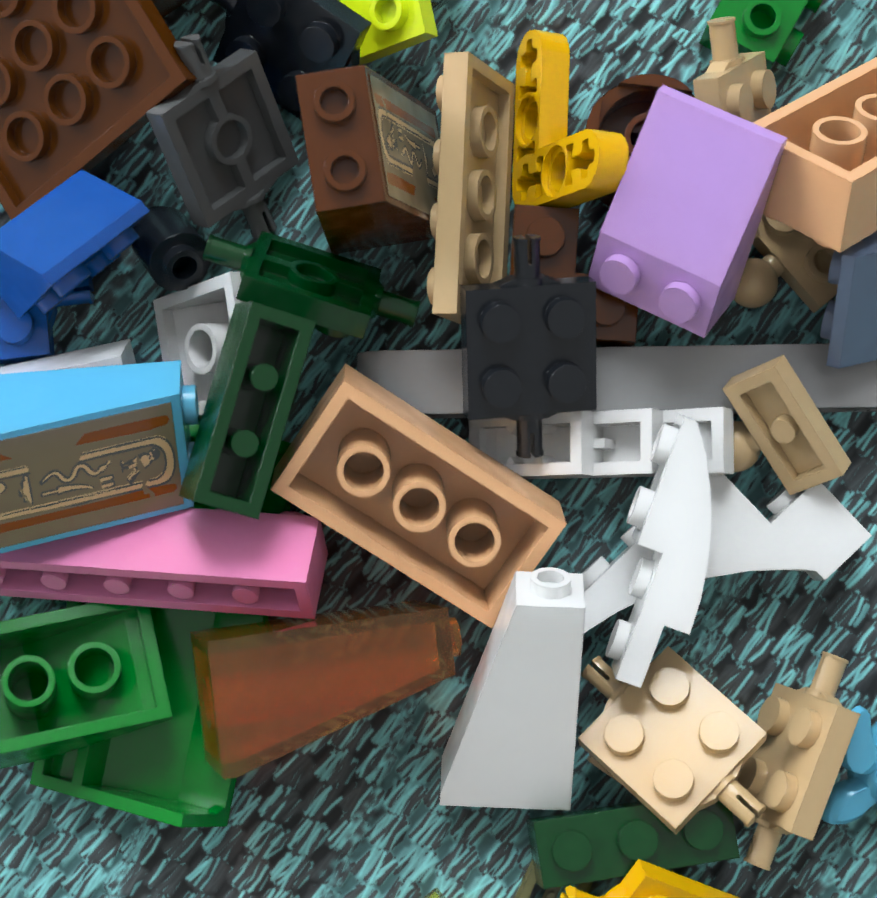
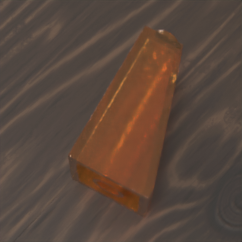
(300, 678)

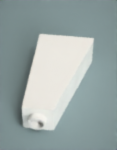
(522, 706)

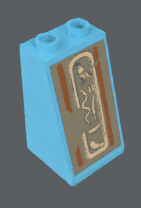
(91, 449)

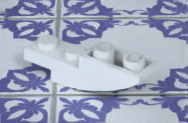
(677, 525)

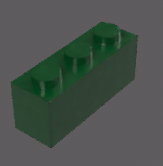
(247, 408)
(611, 839)

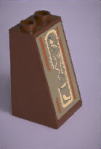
(368, 158)

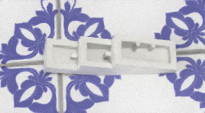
(603, 442)

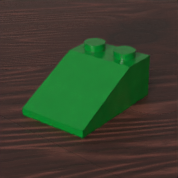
(77, 679)

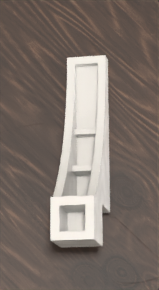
(803, 534)

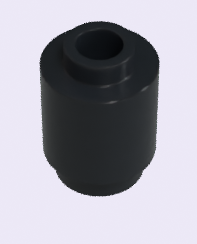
(170, 248)

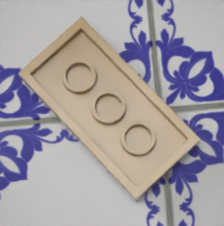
(473, 180)

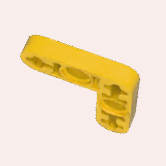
(546, 162)

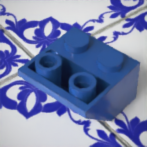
(64, 241)

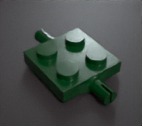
(311, 284)

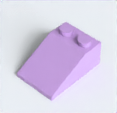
(686, 211)

